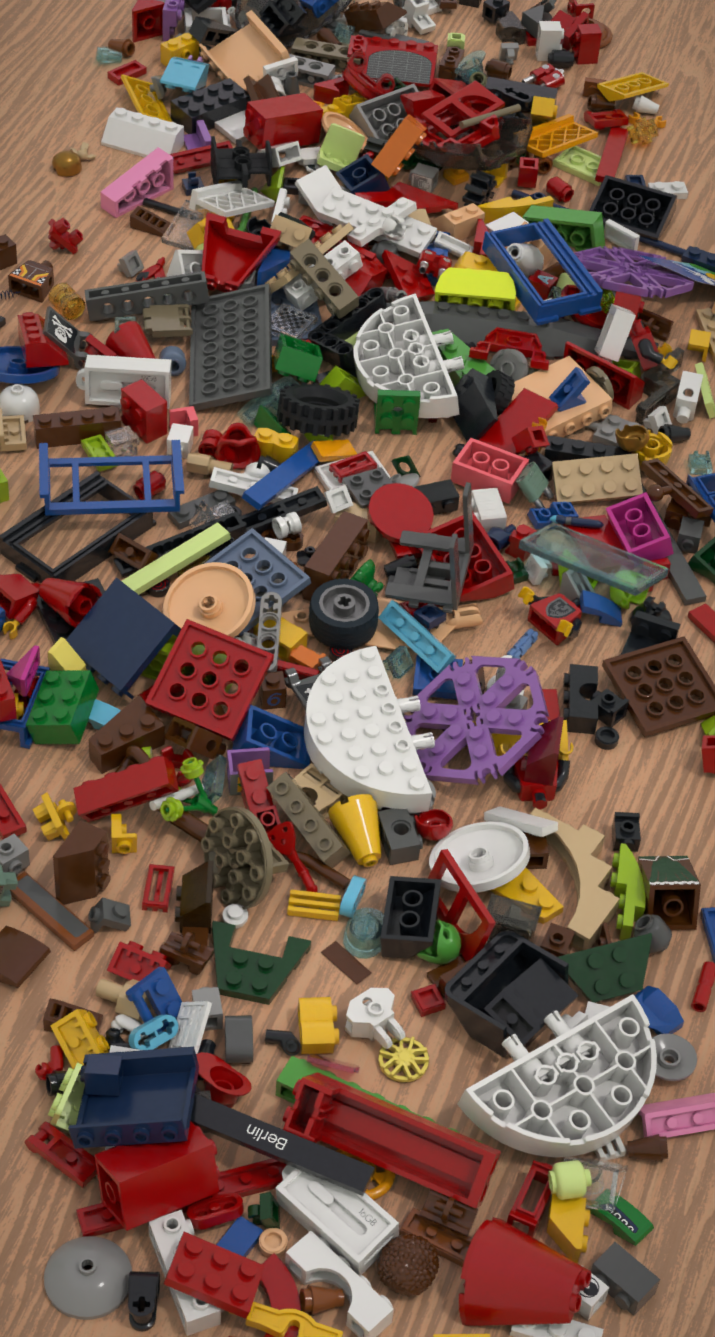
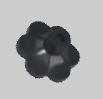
(304, 555)

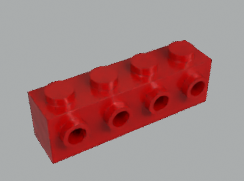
(125, 788)

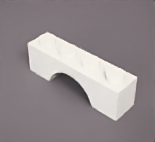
(314, 1262)

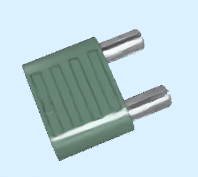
(533, 484)

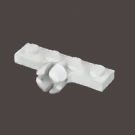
(387, 222)
(240, 482)

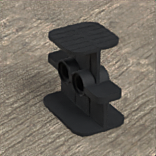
(239, 163)

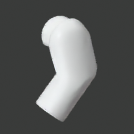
(125, 1022)

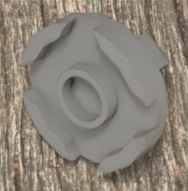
(511, 363)

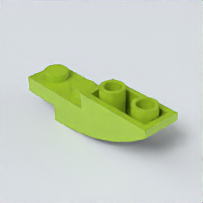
(630, 889)

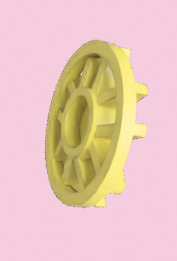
(404, 1060)

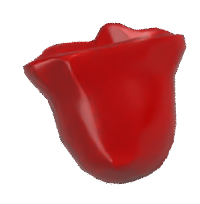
(238, 446)

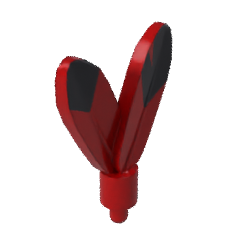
(155, 270)

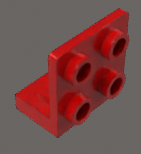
(570, 26)

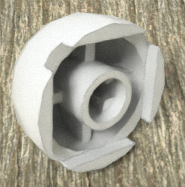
(19, 400)

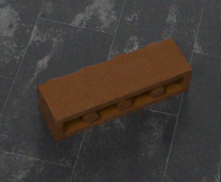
(73, 426)

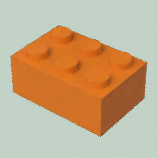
(399, 146)

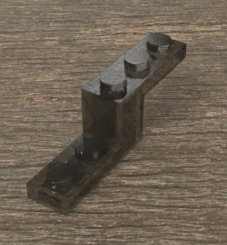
(659, 386)

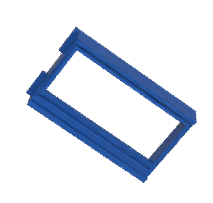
(550, 310)

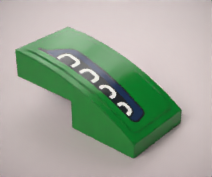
(626, 1221)

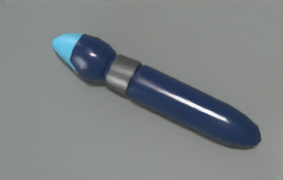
(580, 522)

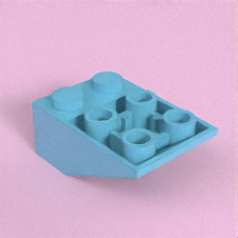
(185, 74)

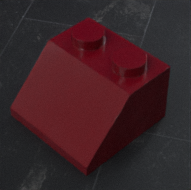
(543, 755)

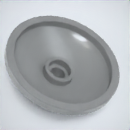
(87, 1292)

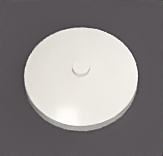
(486, 854)

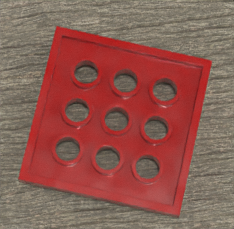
(237, 703)

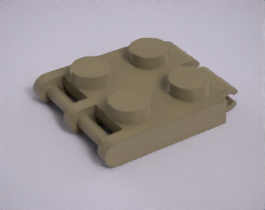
(167, 320)

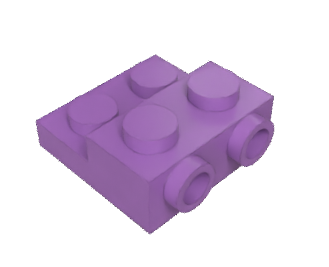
(171, 15)

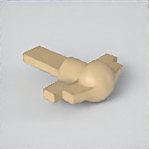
(82, 153)

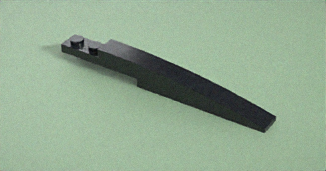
(238, 525)

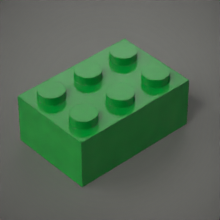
(297, 358)
(62, 707)

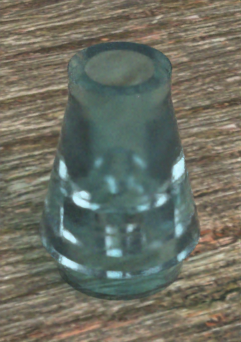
(108, 55)

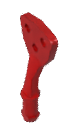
(289, 850)

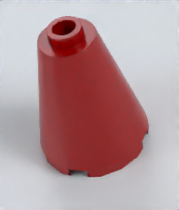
(130, 341)
(69, 598)

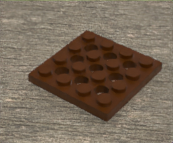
(668, 674)

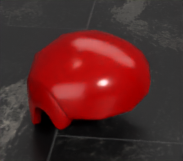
(434, 824)

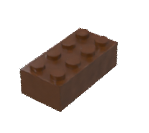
(338, 552)

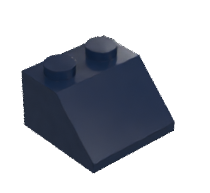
(362, 176)

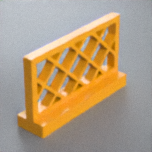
(558, 136)

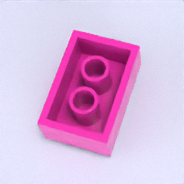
(640, 528)

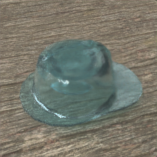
(470, 64)
(364, 933)

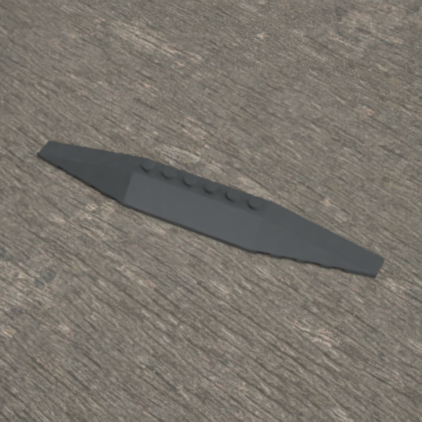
(476, 322)

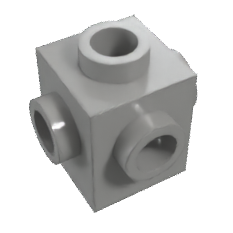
(13, 854)

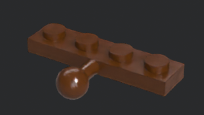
(669, 483)

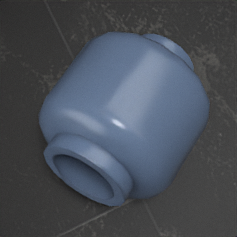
(178, 359)

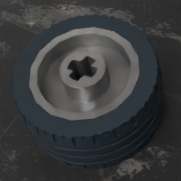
(343, 614)

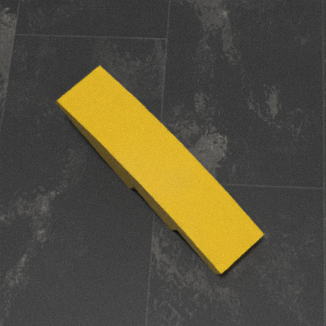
(504, 206)

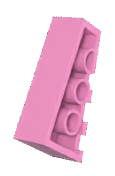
(144, 180)

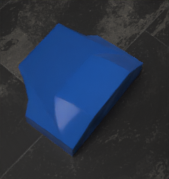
(660, 1011)

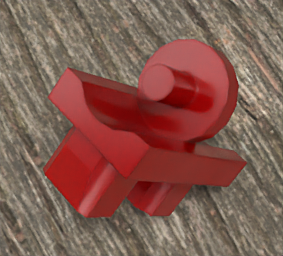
(62, 238)

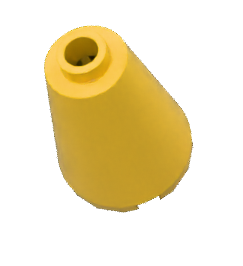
(358, 827)

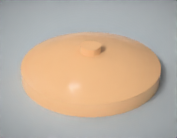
(212, 596)

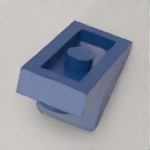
(569, 391)

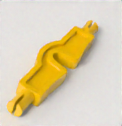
(278, 1321)

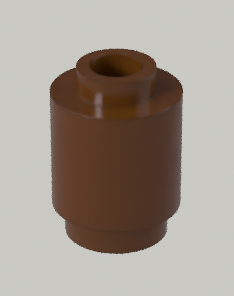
(498, 69)

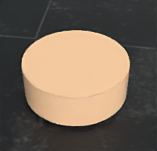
(273, 1241)

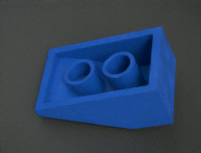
(280, 735)

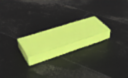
(706, 390)

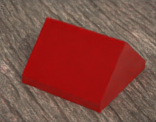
(147, 19)
(419, 102)

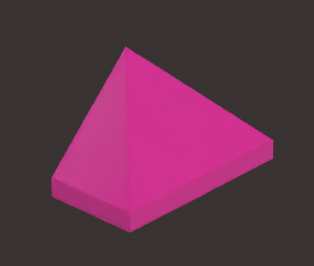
(24, 670)

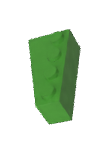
(577, 227)
(458, 349)

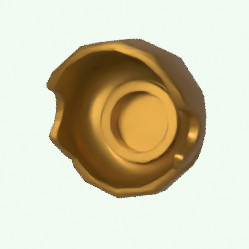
(67, 163)
(632, 437)

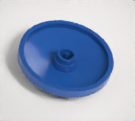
(14, 368)

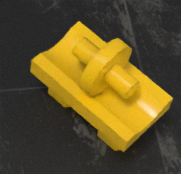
(58, 814)

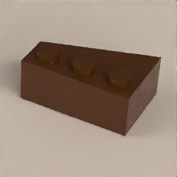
(131, 726)

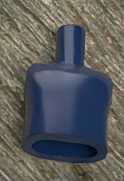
(501, 536)

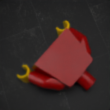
(18, 600)

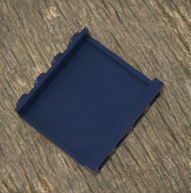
(121, 636)
(151, 1105)

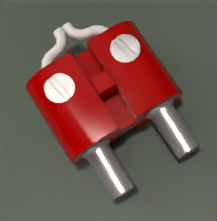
(546, 76)
(432, 263)

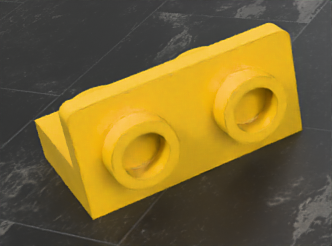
(79, 1036)

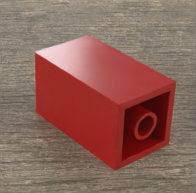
(283, 120)
(156, 1178)

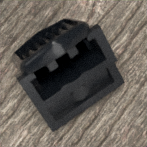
(283, 17)

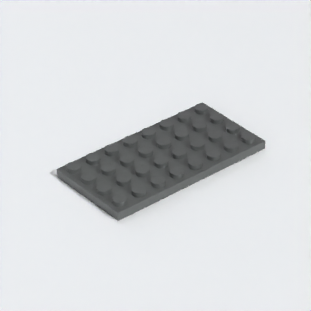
(231, 348)

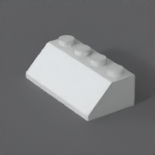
(141, 133)

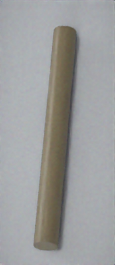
(499, 113)

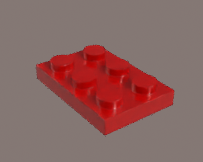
(214, 1275)

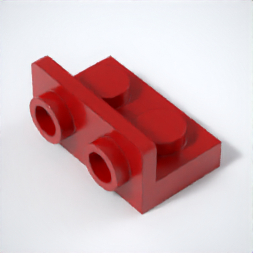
(133, 963)

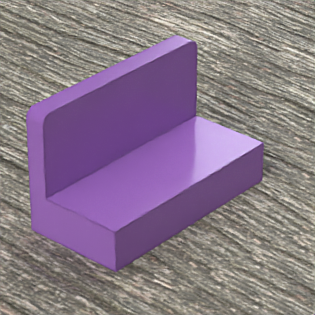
(198, 139)

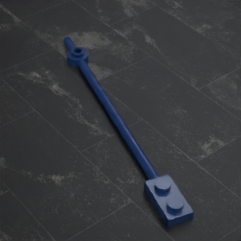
(691, 255)

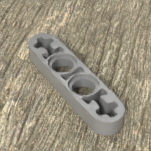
(270, 633)

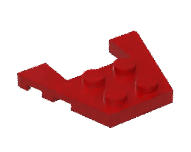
(512, 339)

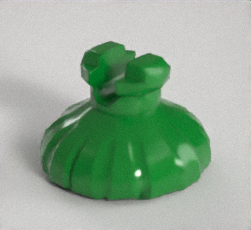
(365, 575)

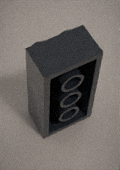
(209, 104)

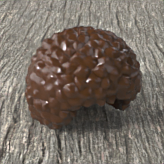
(408, 1264)

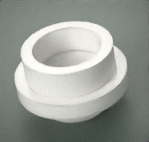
(235, 915)

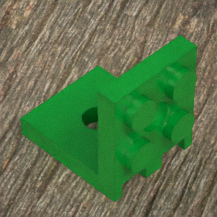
(405, 419)

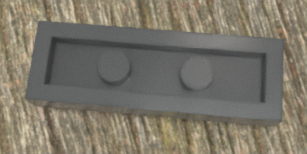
(187, 510)

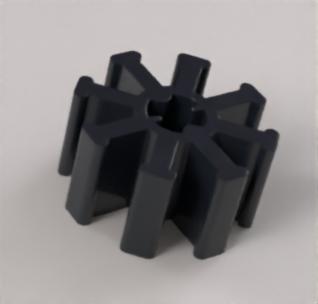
(479, 189)

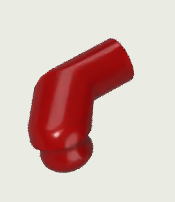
(56, 1063)

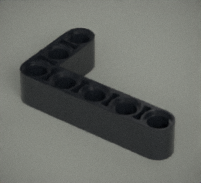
(334, 331)

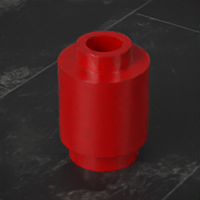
(559, 189)
(157, 483)

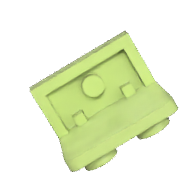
(339, 147)
(66, 1106)

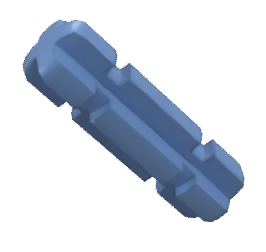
(523, 644)

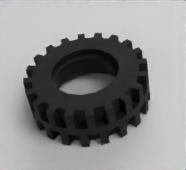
(318, 409)

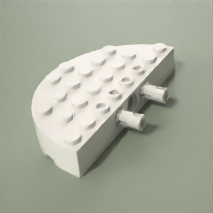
(406, 358)
(361, 736)
(572, 1089)

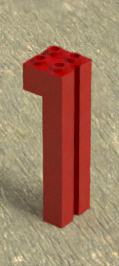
(391, 1138)

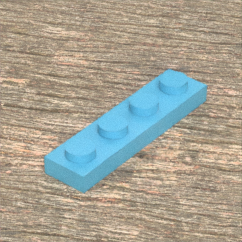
(416, 636)

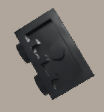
(649, 631)

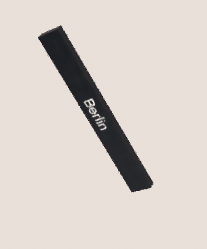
(281, 1145)

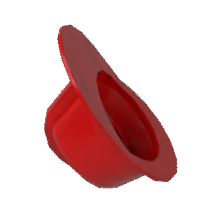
(222, 1080)

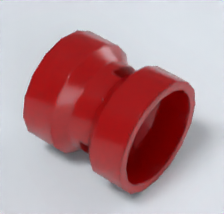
(209, 442)

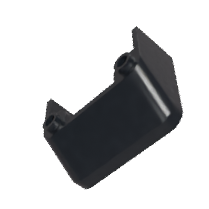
(486, 977)

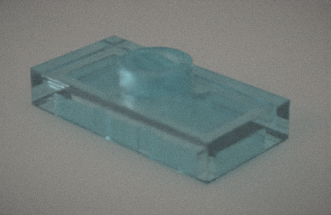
(214, 778)

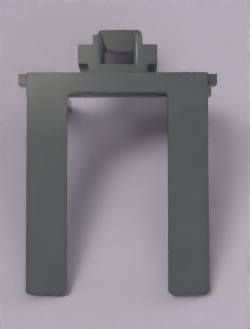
(429, 581)

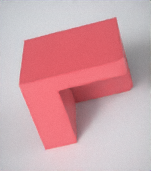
(184, 416)

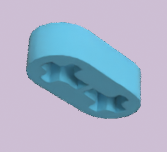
(352, 896)
(156, 1038)

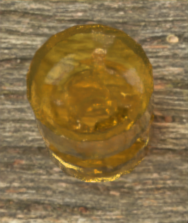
(66, 301)

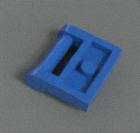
(160, 994)

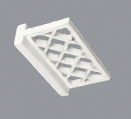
(228, 199)

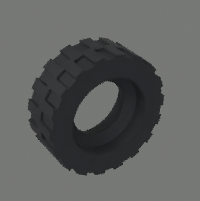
(503, 389)

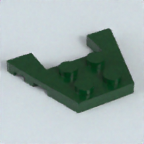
(249, 973)

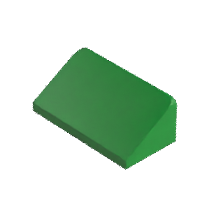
(267, 419)

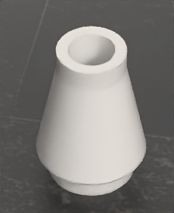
(644, 105)

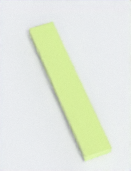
(177, 558)

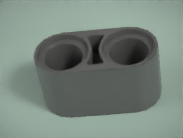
(239, 1039)

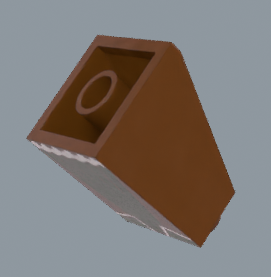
(671, 890)

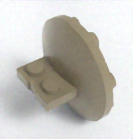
(241, 856)

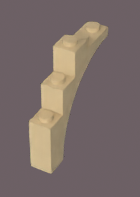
(590, 876)

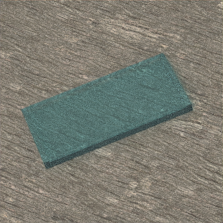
(594, 558)

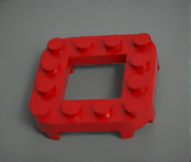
(483, 133)

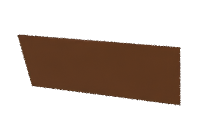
(346, 962)

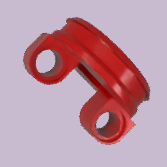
(362, 82)

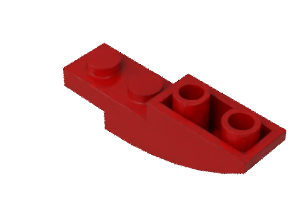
(256, 795)

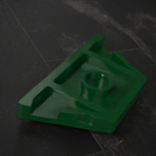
(610, 968)

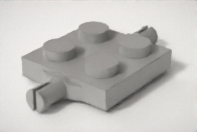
(606, 430)

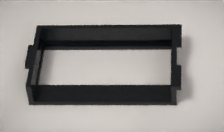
(86, 558)

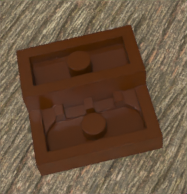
(19, 955)

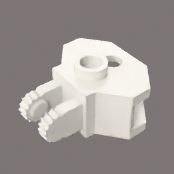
(373, 1017)

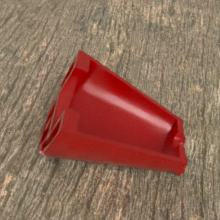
(233, 254)
(518, 1280)

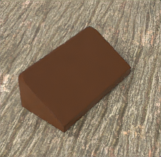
(132, 552)

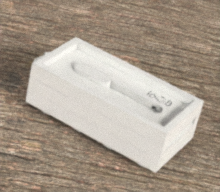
(109, 374)
(346, 1220)

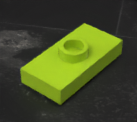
(97, 447)

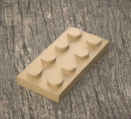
(597, 479)

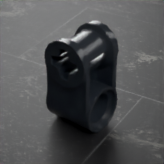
(143, 1296)

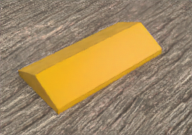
(630, 86)
(145, 100)

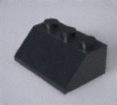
(409, 916)

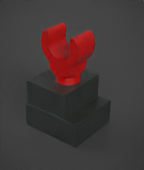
(373, 147)

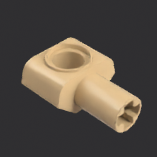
(205, 464)
(117, 993)

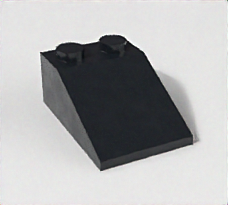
(475, 405)

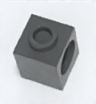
(690, 534)

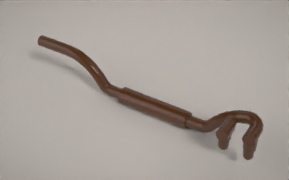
(197, 828)

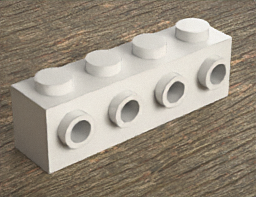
(345, 264)
(165, 1236)

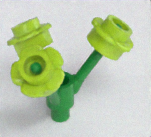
(173, 808)

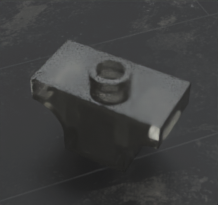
(511, 29)

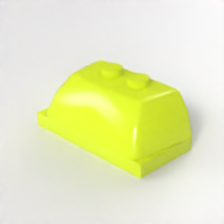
(476, 288)

